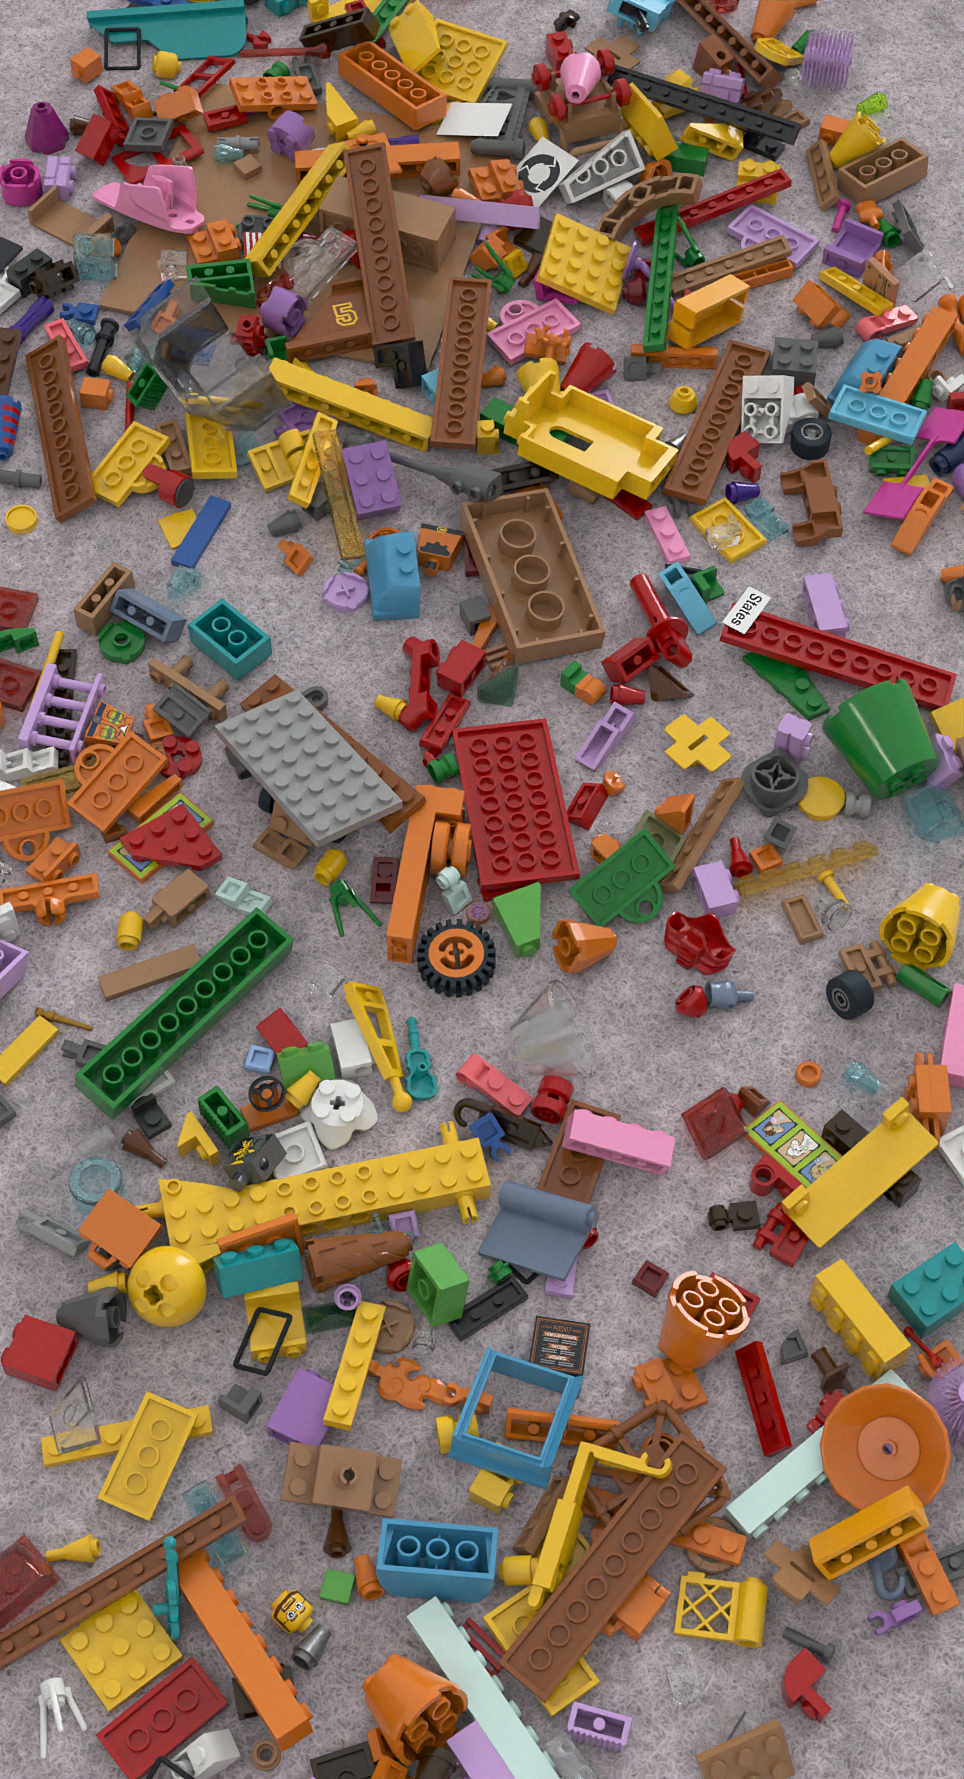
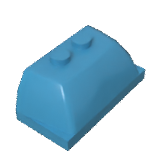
(870, 357)
(393, 576)
(436, 1560)

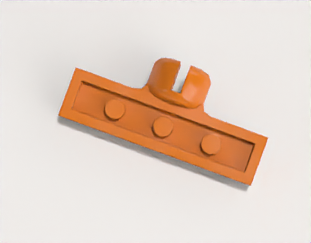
(51, 896)

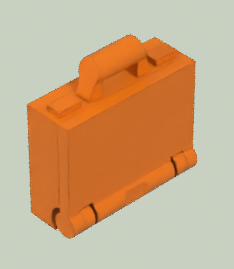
(118, 1230)
(639, 1609)

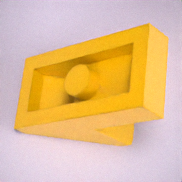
(195, 1137)

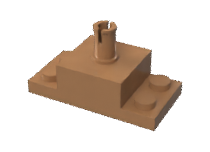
(341, 1479)

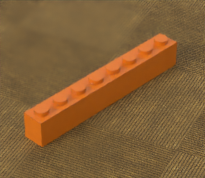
(409, 157)
(916, 361)
(244, 1651)

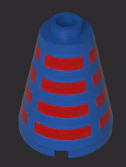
(9, 422)

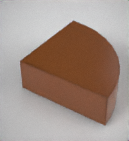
(114, 833)

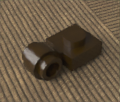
(741, 1216)

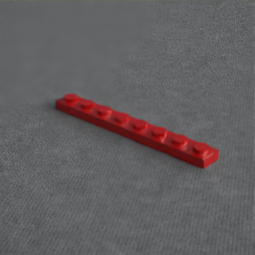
(721, 203)

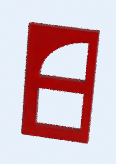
(137, 174)

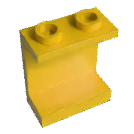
(269, 1327)

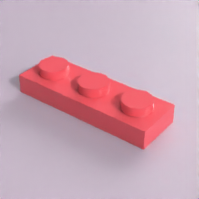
(76, 356)

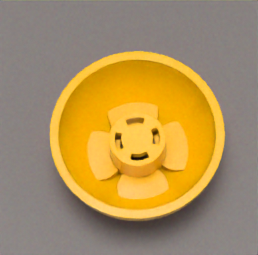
(177, 1281)

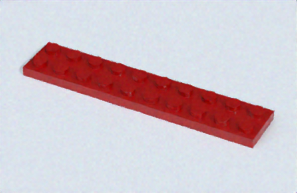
(841, 658)

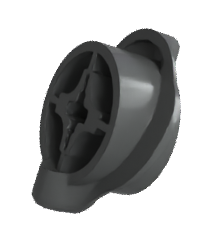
(789, 785)

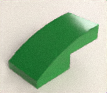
(19, 638)

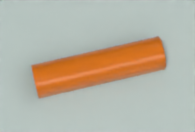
(535, 1426)

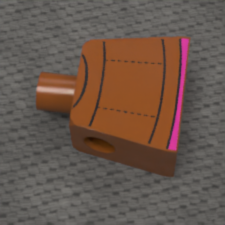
(712, 54)

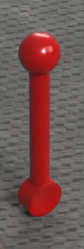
(936, 1360)

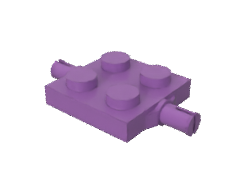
(296, 417)

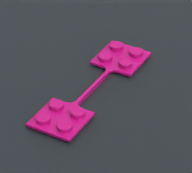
(897, 499)

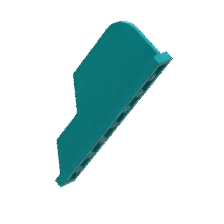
(186, 29)

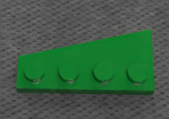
(791, 683)

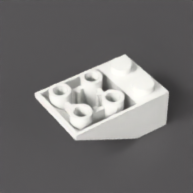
(766, 406)

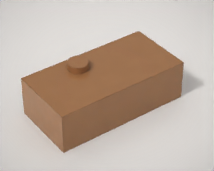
(883, 171)

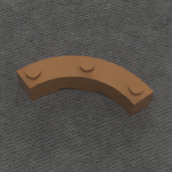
(646, 197)

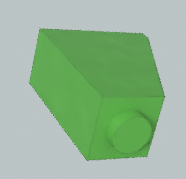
(520, 918)

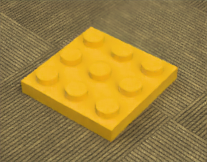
(121, 1650)

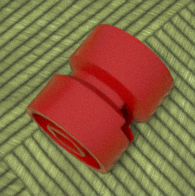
(552, 1098)

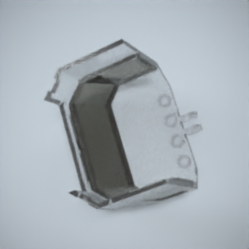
(199, 354)

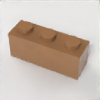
(93, 609)

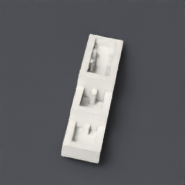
(25, 763)

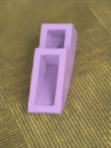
(606, 736)

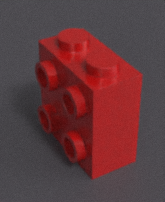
(39, 1352)

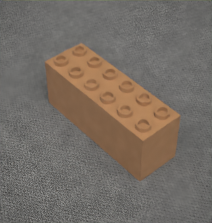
(424, 225)

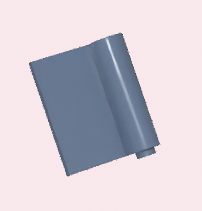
(538, 1230)

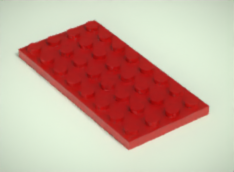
(515, 804)

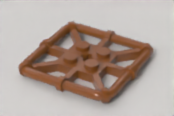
(628, 1481)

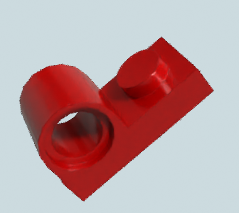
(776, 1177)

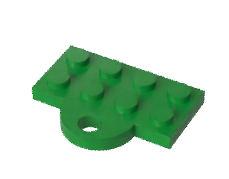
(624, 882)

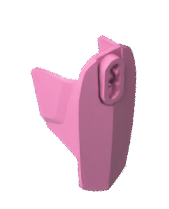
(162, 201)

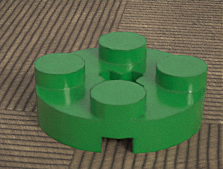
(125, 652)

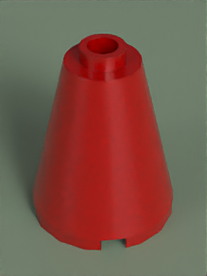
(589, 369)

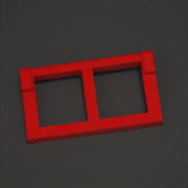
(211, 79)

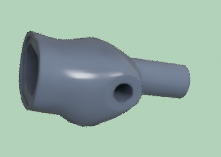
(725, 995)

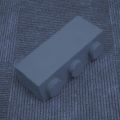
(148, 614)

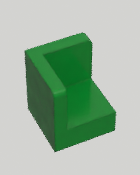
(275, 348)
(706, 584)

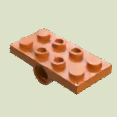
(273, 94)

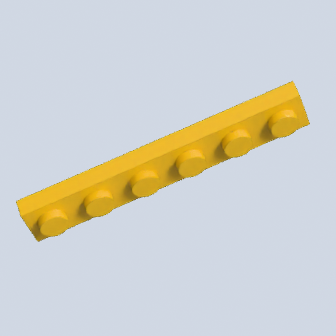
(112, 1439)

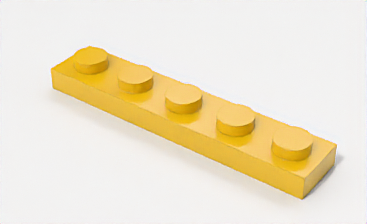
(308, 467)
(354, 1366)

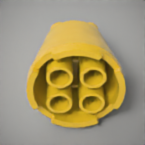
(922, 927)

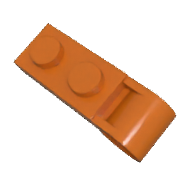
(927, 1573)

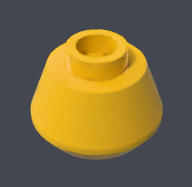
(683, 400)

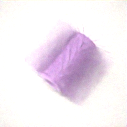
(827, 59)
(956, 1405)

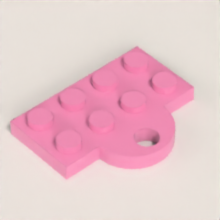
(511, 335)

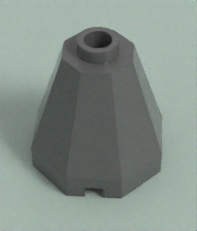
(95, 1316)

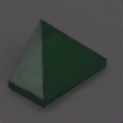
(499, 689)
(327, 1318)

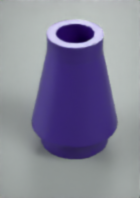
(740, 491)

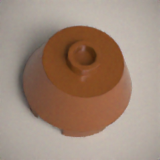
(437, 178)

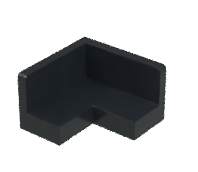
(406, 360)

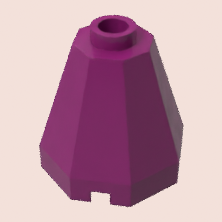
(45, 130)

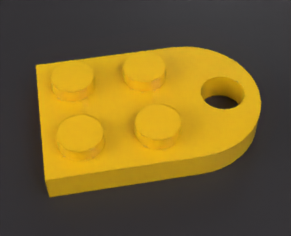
(778, 52)

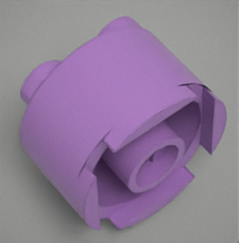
(290, 135)
(284, 312)

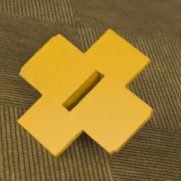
(689, 743)

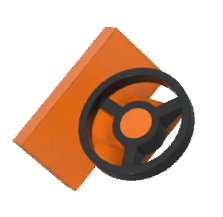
(267, 1105)

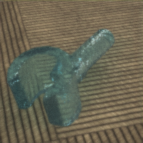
(346, 566)

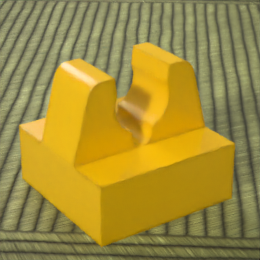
(515, 262)

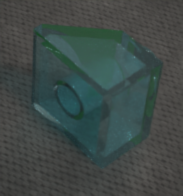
(934, 813)

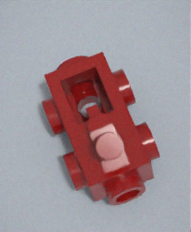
(250, 334)

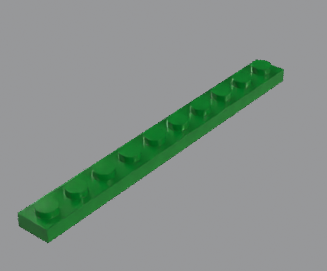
(661, 279)

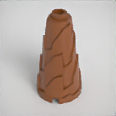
(347, 1257)

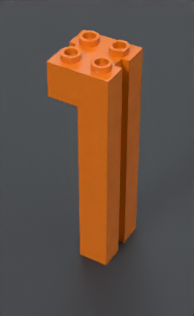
(415, 866)

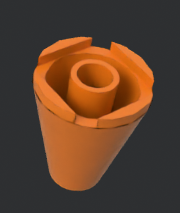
(771, 18)

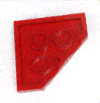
(172, 841)

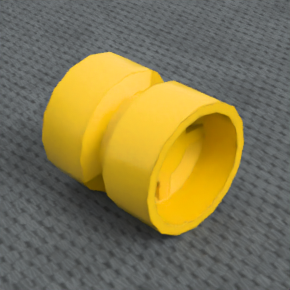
(445, 1428)

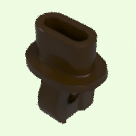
(566, 20)

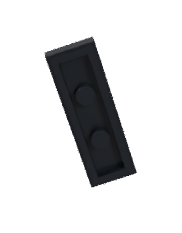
(488, 1308)

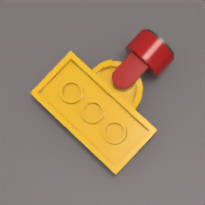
(138, 467)

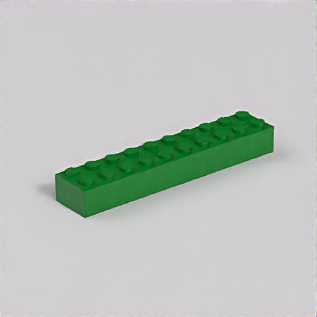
(183, 1013)

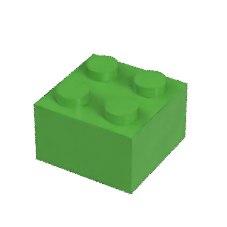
(437, 1284)

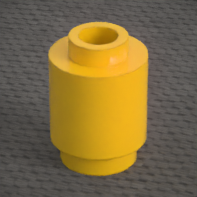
(330, 866)
(129, 931)
(518, 1570)

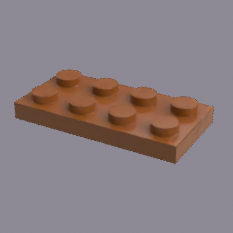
(569, 1171)

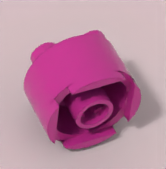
(20, 182)

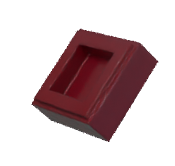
(650, 1278)

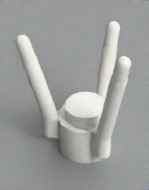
(54, 1697)

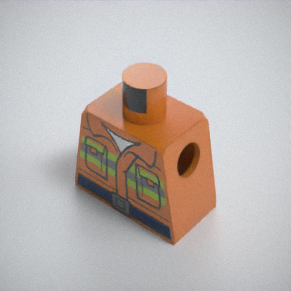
(109, 726)

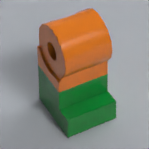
(582, 684)

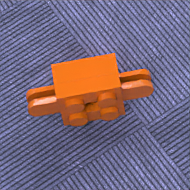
(929, 1095)

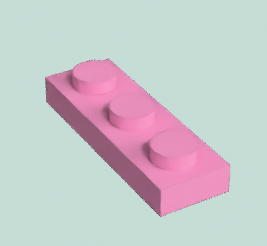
(667, 535)

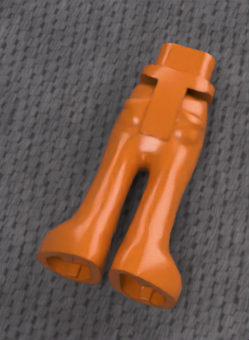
(949, 303)

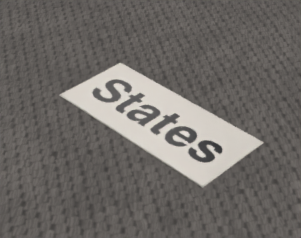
(746, 610)

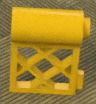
(746, 1610)

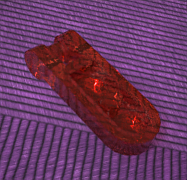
(259, 1523)

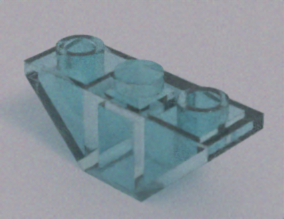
(230, 1547)

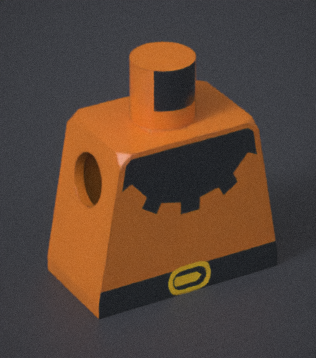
(438, 548)

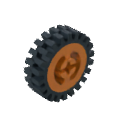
(438, 963)

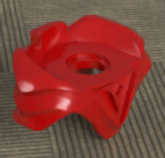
(688, 939)

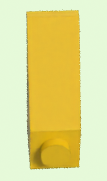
(339, 115)
(719, 138)

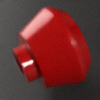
(692, 1002)
(398, 1274)

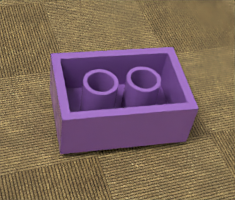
(371, 480)

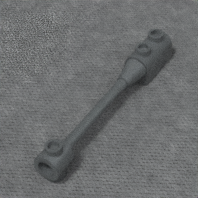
(464, 479)

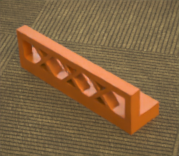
(677, 357)

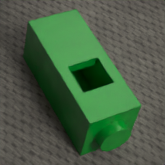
(688, 159)

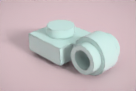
(456, 892)

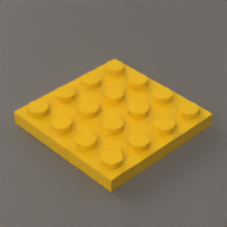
(464, 62)
(583, 264)

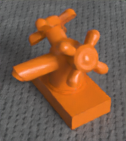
(547, 345)

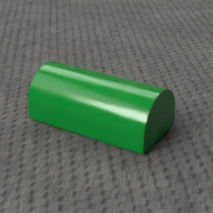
(923, 984)

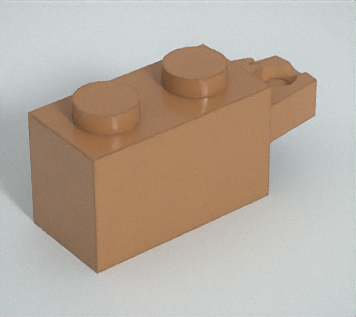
(177, 901)

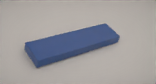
(201, 532)

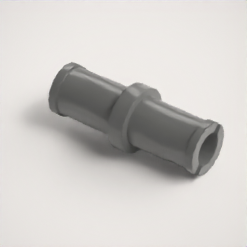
(20, 479)

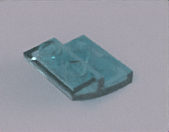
(95, 256)

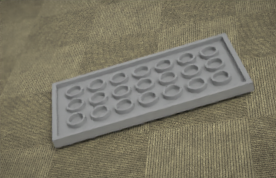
(308, 768)

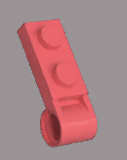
(875, 326)
(493, 1084)

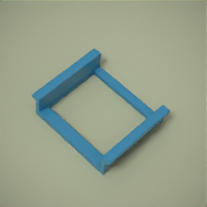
(503, 1459)

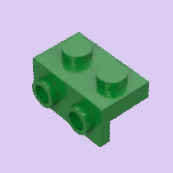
(892, 460)

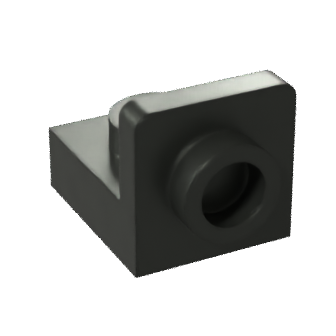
(150, 1116)

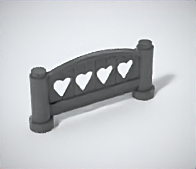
(509, 143)

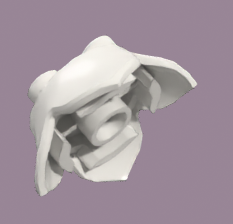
(336, 1126)

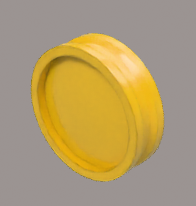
(21, 519)

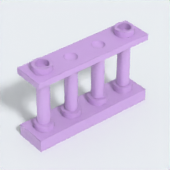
(45, 698)

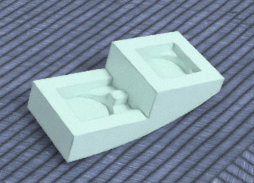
(240, 896)

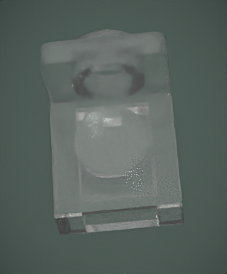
(724, 534)

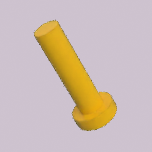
(827, 878)

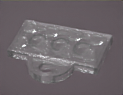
(318, 261)

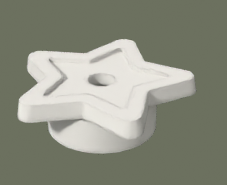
(791, 76)

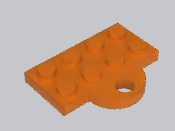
(114, 779)
(30, 815)

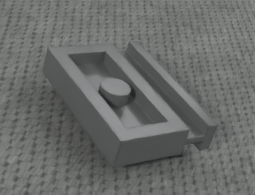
(182, 711)

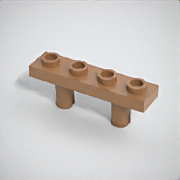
(169, 675)

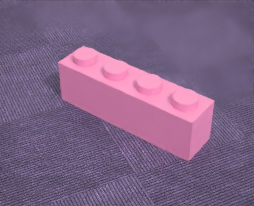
(953, 1039)
(618, 1141)

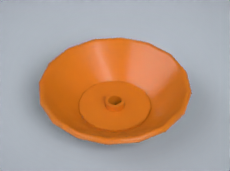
(856, 1440)

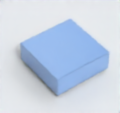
(260, 1060)

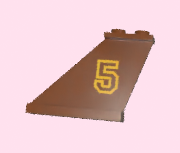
(337, 325)

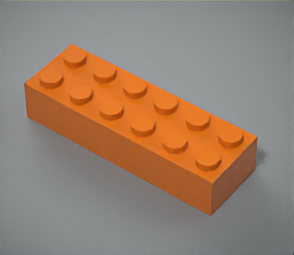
(392, 85)

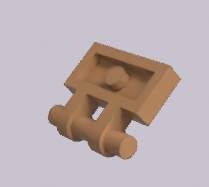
(859, 959)

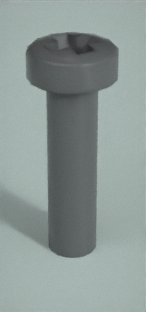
(810, 1644)

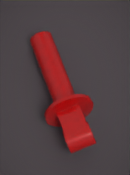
(666, 632)

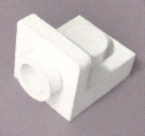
(942, 389)

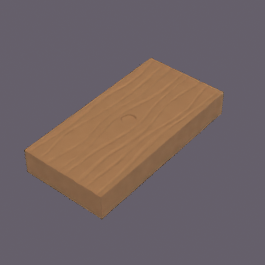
(539, 586)

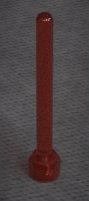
(322, 51)

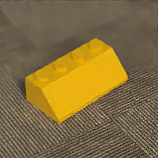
(647, 126)

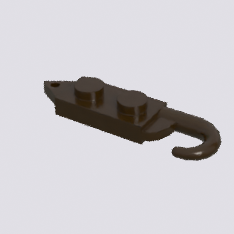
(516, 1128)

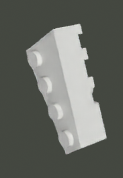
(608, 166)

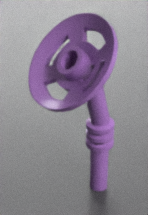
(635, 263)

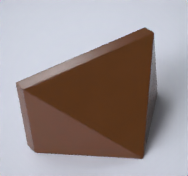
(666, 686)

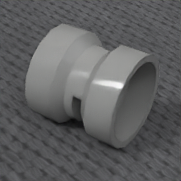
(857, 804)

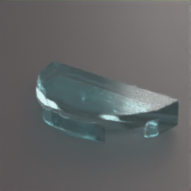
(245, 442)

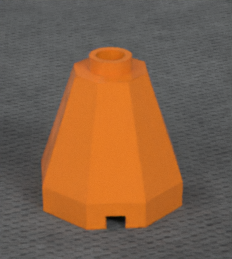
(581, 944)

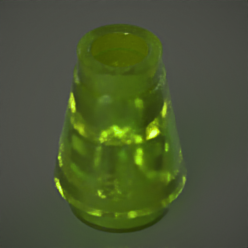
(873, 104)

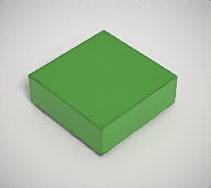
(337, 1587)

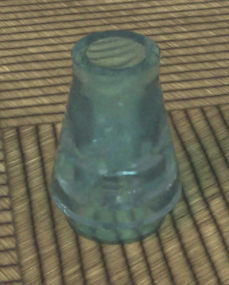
(226, 153)
(82, 331)
(861, 1077)

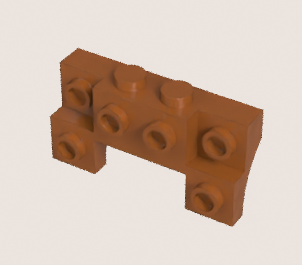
(819, 502)

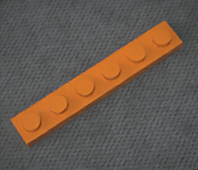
(703, 1538)

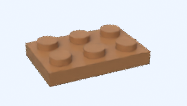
(752, 1755)

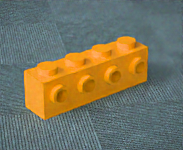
(868, 1533)

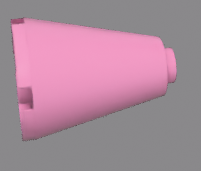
(579, 76)

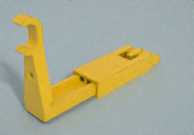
(568, 1515)

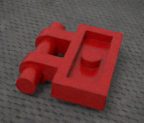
(790, 1242)

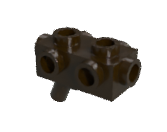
(47, 282)

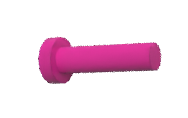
(843, 206)

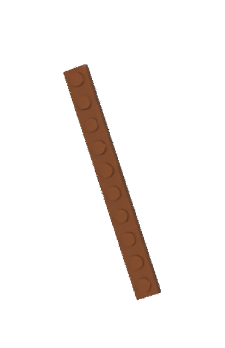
(118, 1581)

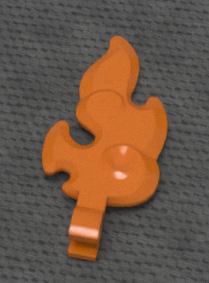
(397, 1387)

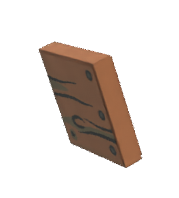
(881, 280)

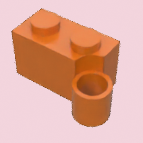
(820, 306)

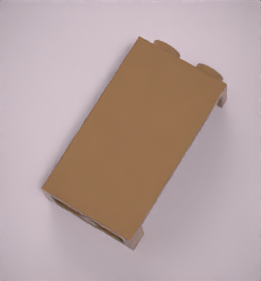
(63, 220)

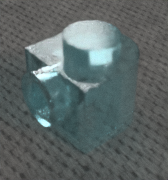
(135, 359)

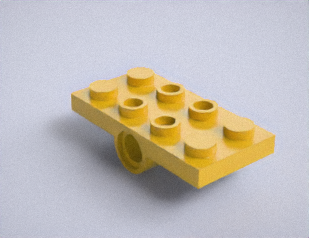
(278, 460)

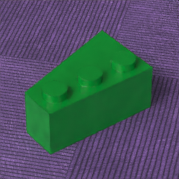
(226, 281)

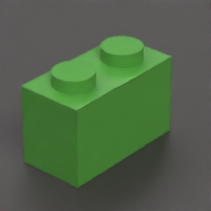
(297, 1062)

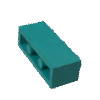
(257, 1267)

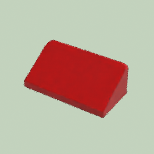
(587, 804)
(281, 1032)

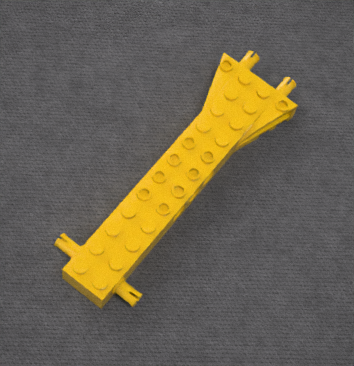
(328, 1197)

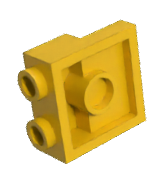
(750, 170)

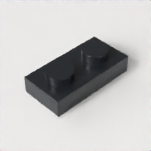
(763, 146)

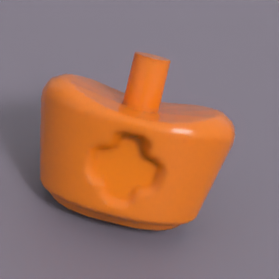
(613, 783)

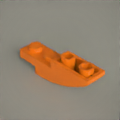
(921, 516)

